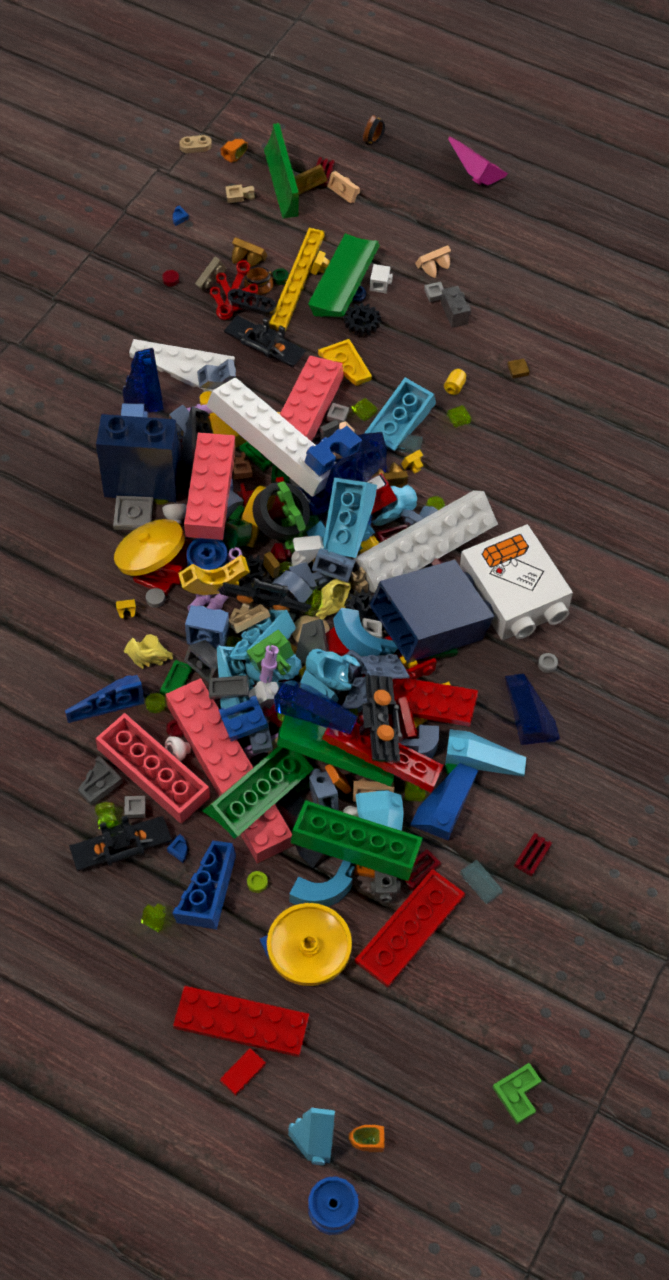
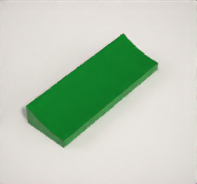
(282, 174)
(343, 276)
(307, 740)
(258, 790)
(356, 840)

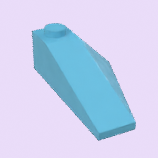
(278, 620)
(228, 668)
(483, 754)
(314, 1135)

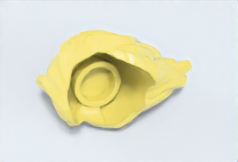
(333, 598)
(147, 651)

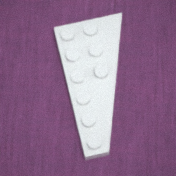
(180, 361)

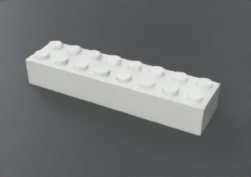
(267, 432)
(427, 539)

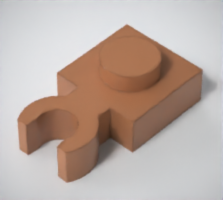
(241, 467)

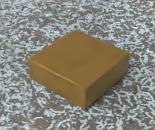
(518, 368)
(271, 564)

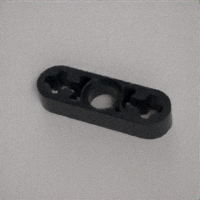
(255, 308)

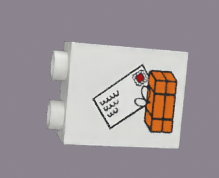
(517, 582)

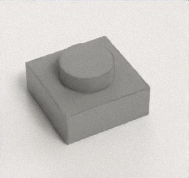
(433, 291)
(338, 413)
(135, 806)

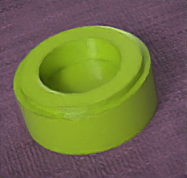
(257, 882)

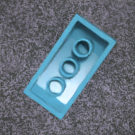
(402, 412)
(348, 516)

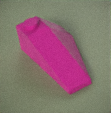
(476, 165)

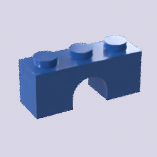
(321, 457)

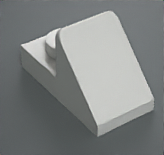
(306, 549)

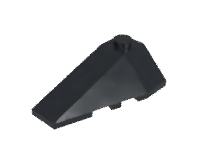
(197, 423)
(290, 808)

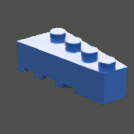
(206, 894)

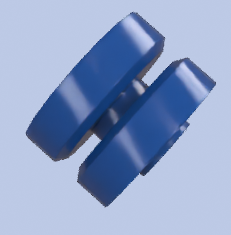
(207, 553)
(329, 1192)

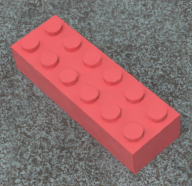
(313, 395)
(210, 486)
(153, 768)

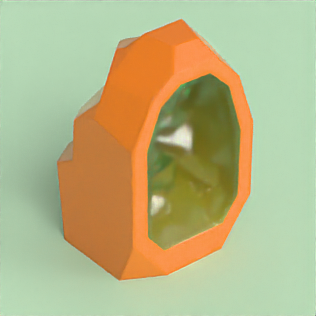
(234, 150)
(368, 1138)

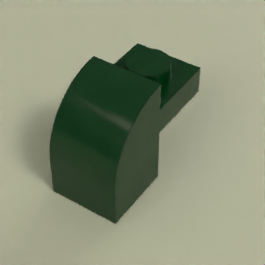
(237, 533)

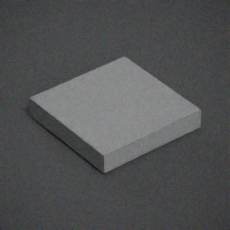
(132, 512)

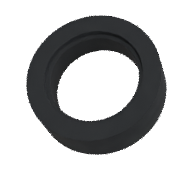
(265, 522)

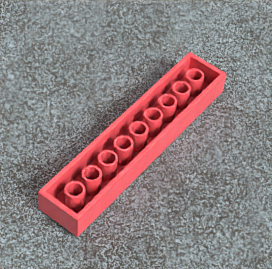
(224, 763)

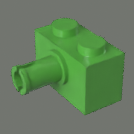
(285, 651)

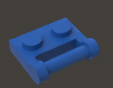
(245, 723)

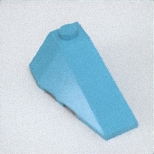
(381, 807)

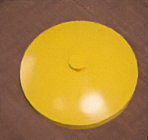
(149, 547)
(309, 944)

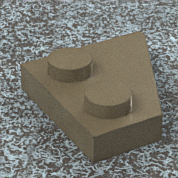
(210, 273)

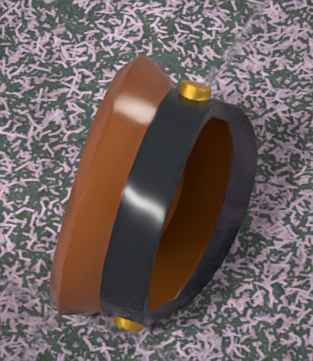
(374, 130)
(260, 277)

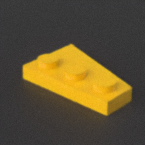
(353, 366)

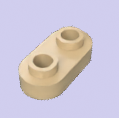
(195, 144)

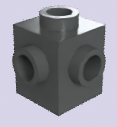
(384, 887)

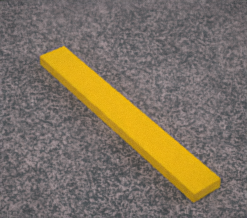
(297, 279)

